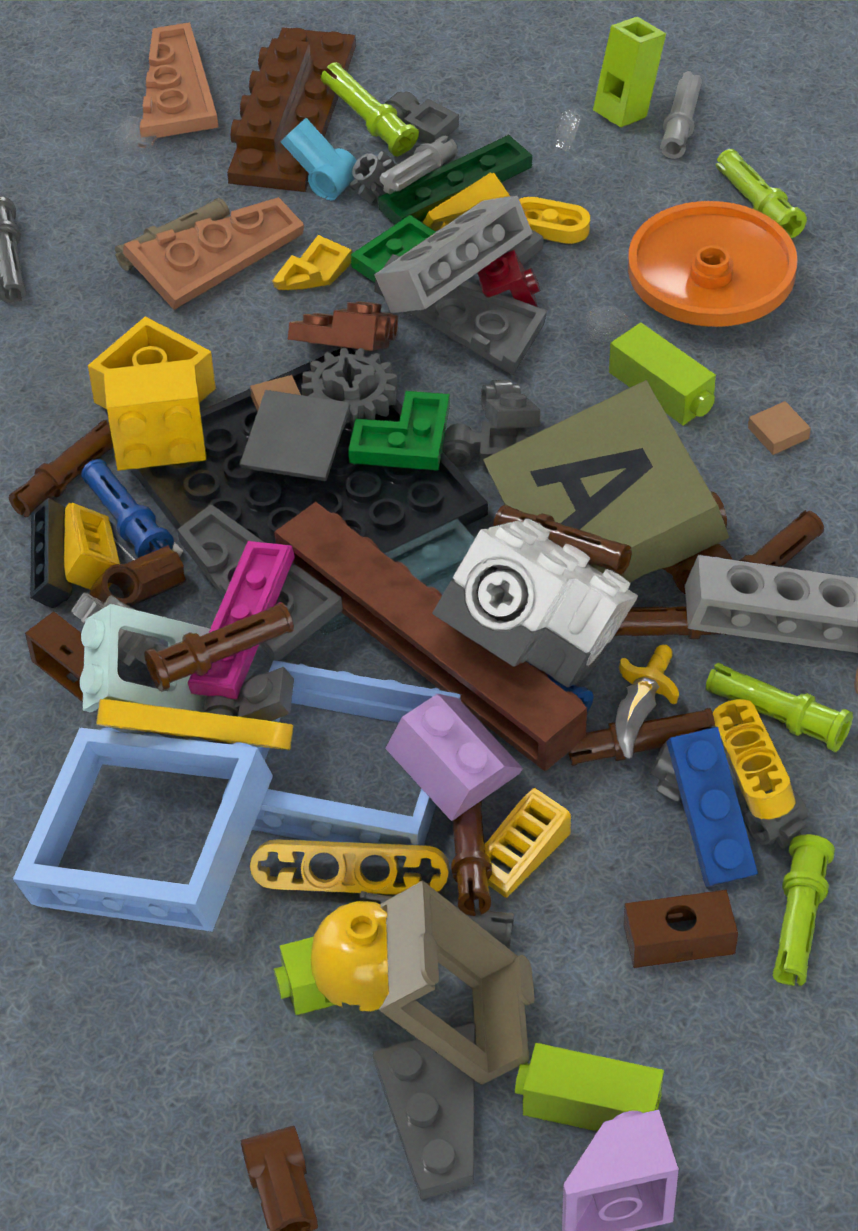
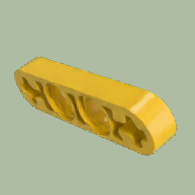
(194, 724)
(754, 759)
(349, 858)

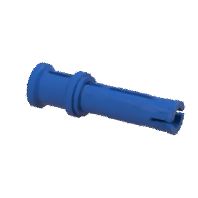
(134, 521)

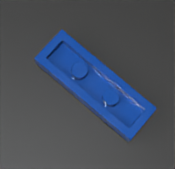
(711, 807)

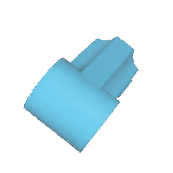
(327, 167)

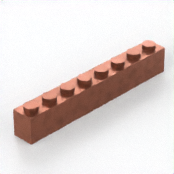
(398, 611)

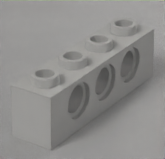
(453, 254)
(773, 603)

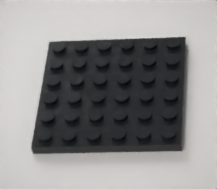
(373, 500)

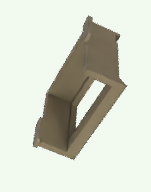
(430, 931)

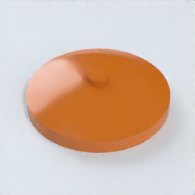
(712, 263)

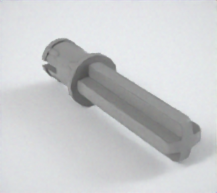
(680, 123)
(425, 160)

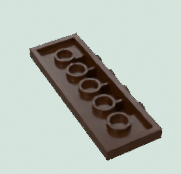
(282, 97)

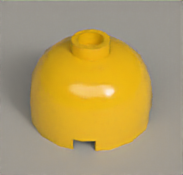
(352, 956)

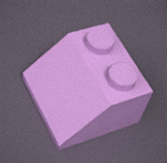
(451, 754)
(623, 1177)

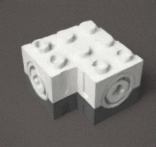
(535, 601)

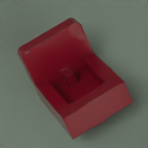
(509, 274)

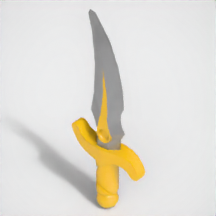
(641, 695)

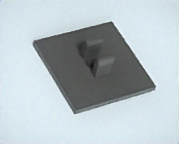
(295, 435)

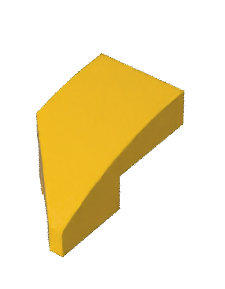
(317, 266)

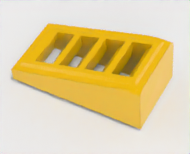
(484, 189)
(87, 545)
(540, 818)

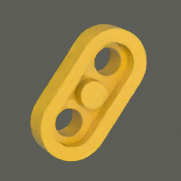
(556, 219)

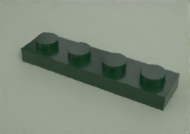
(502, 157)

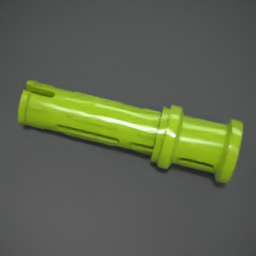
(379, 118)
(764, 198)
(798, 712)
(804, 889)

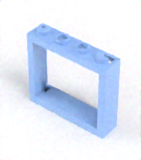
(334, 821)
(132, 897)

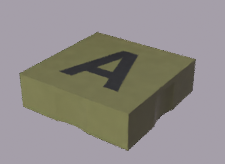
(617, 477)

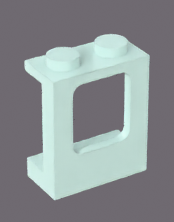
(100, 673)

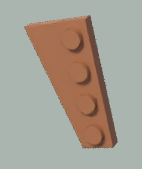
(176, 85)
(203, 256)

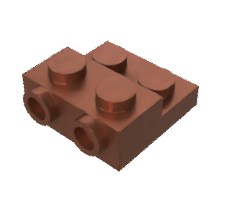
(355, 327)

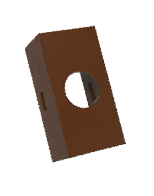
(58, 651)
(656, 943)

